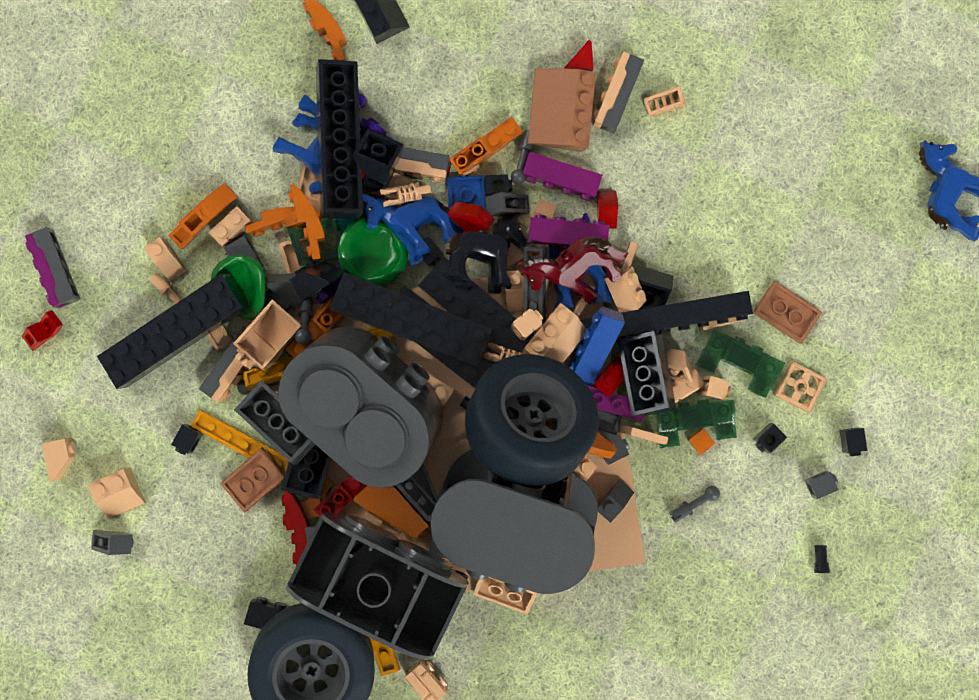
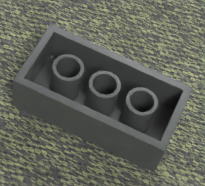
(264, 414)

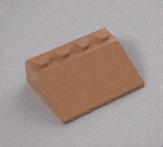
(561, 108)

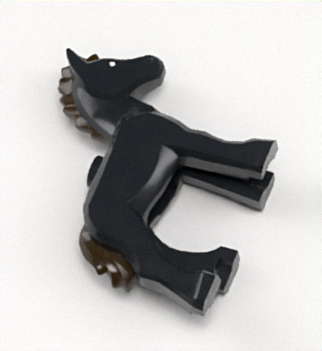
(488, 249)

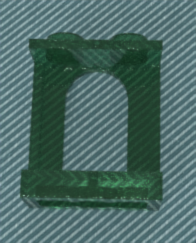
(295, 234)

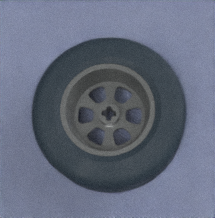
(519, 455)
(301, 626)

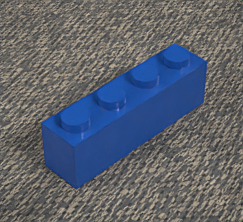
(597, 344)

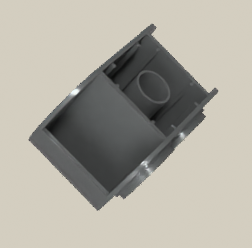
(362, 405)
(515, 532)
(377, 584)

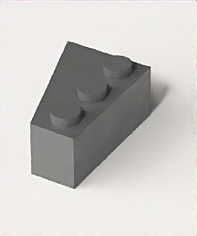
(420, 492)

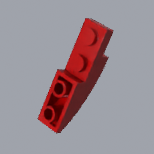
(611, 376)
(340, 496)
(295, 520)

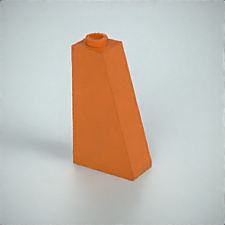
(393, 508)

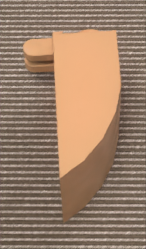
(266, 337)

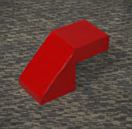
(42, 331)

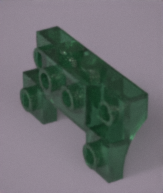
(742, 356)
(703, 414)

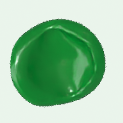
(372, 253)
(249, 278)

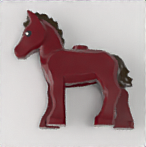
(573, 264)

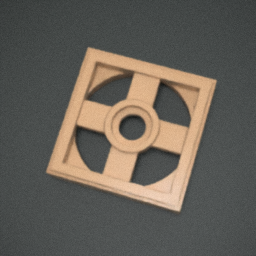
(819, 380)
(642, 434)

